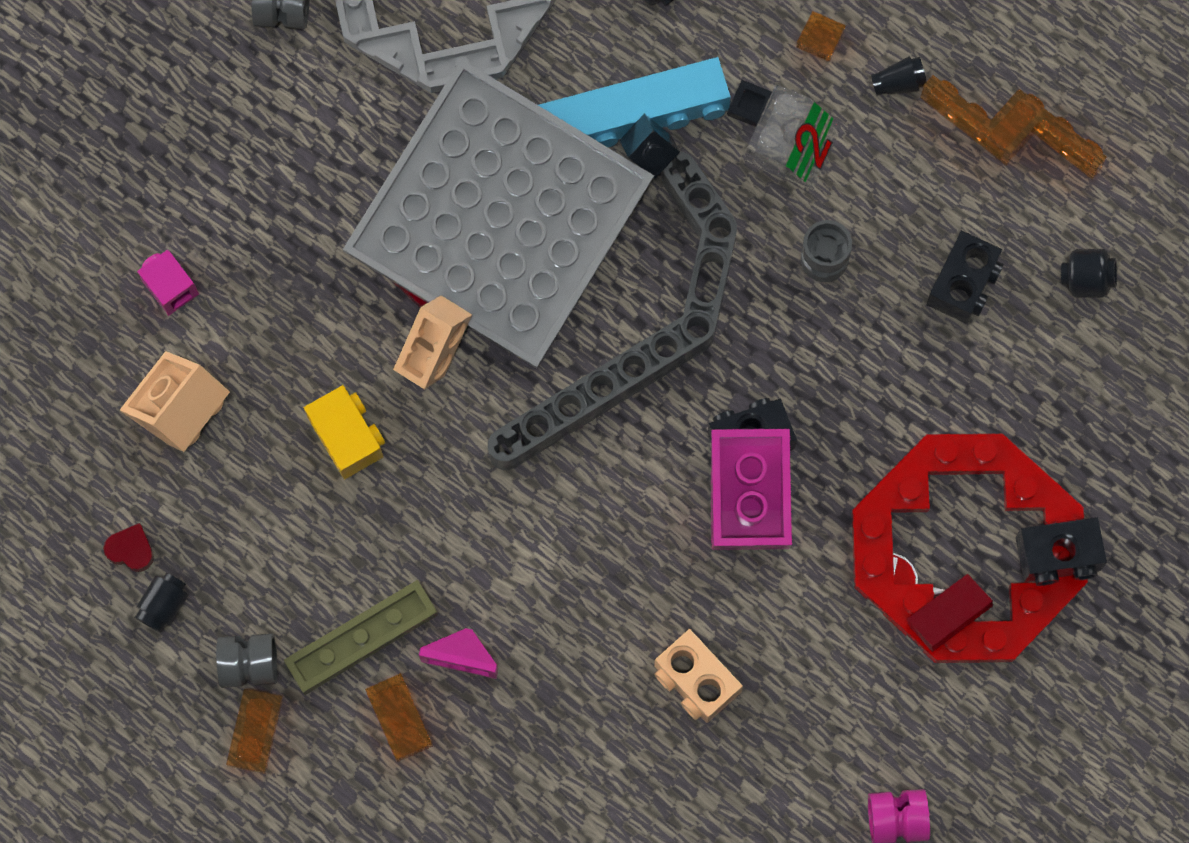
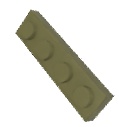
(360, 637)

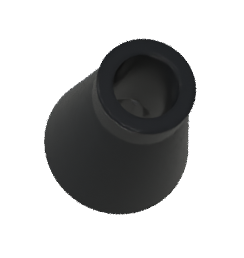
(900, 77)

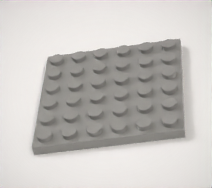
(499, 212)

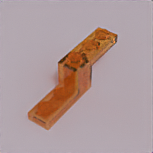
(1013, 126)

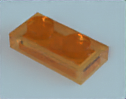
(399, 717)
(254, 731)

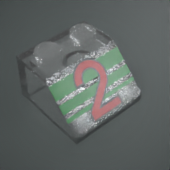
(792, 138)

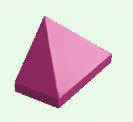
(460, 652)

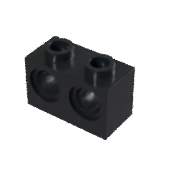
(959, 275)

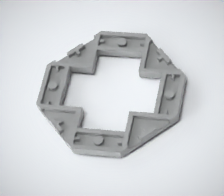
(400, 47)

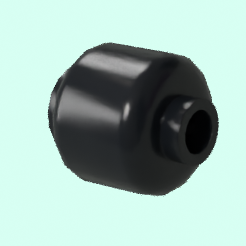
(1089, 273)

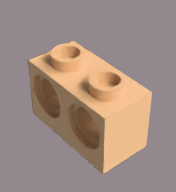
(432, 342)
(705, 671)

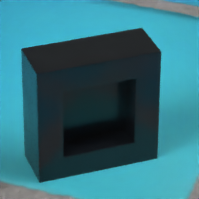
(748, 103)

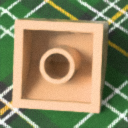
(175, 400)

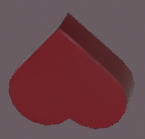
(130, 548)

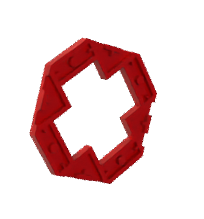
(908, 491)

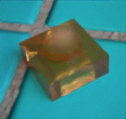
(821, 36)

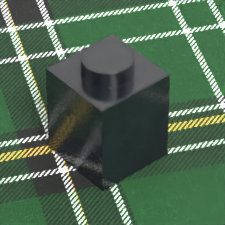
(649, 145)

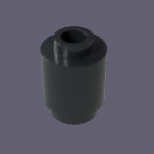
(161, 602)

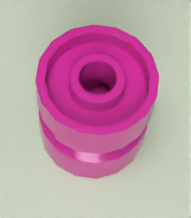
(899, 816)

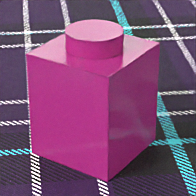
(167, 281)

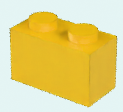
(344, 431)

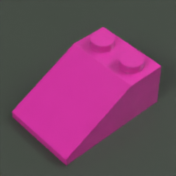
(750, 489)

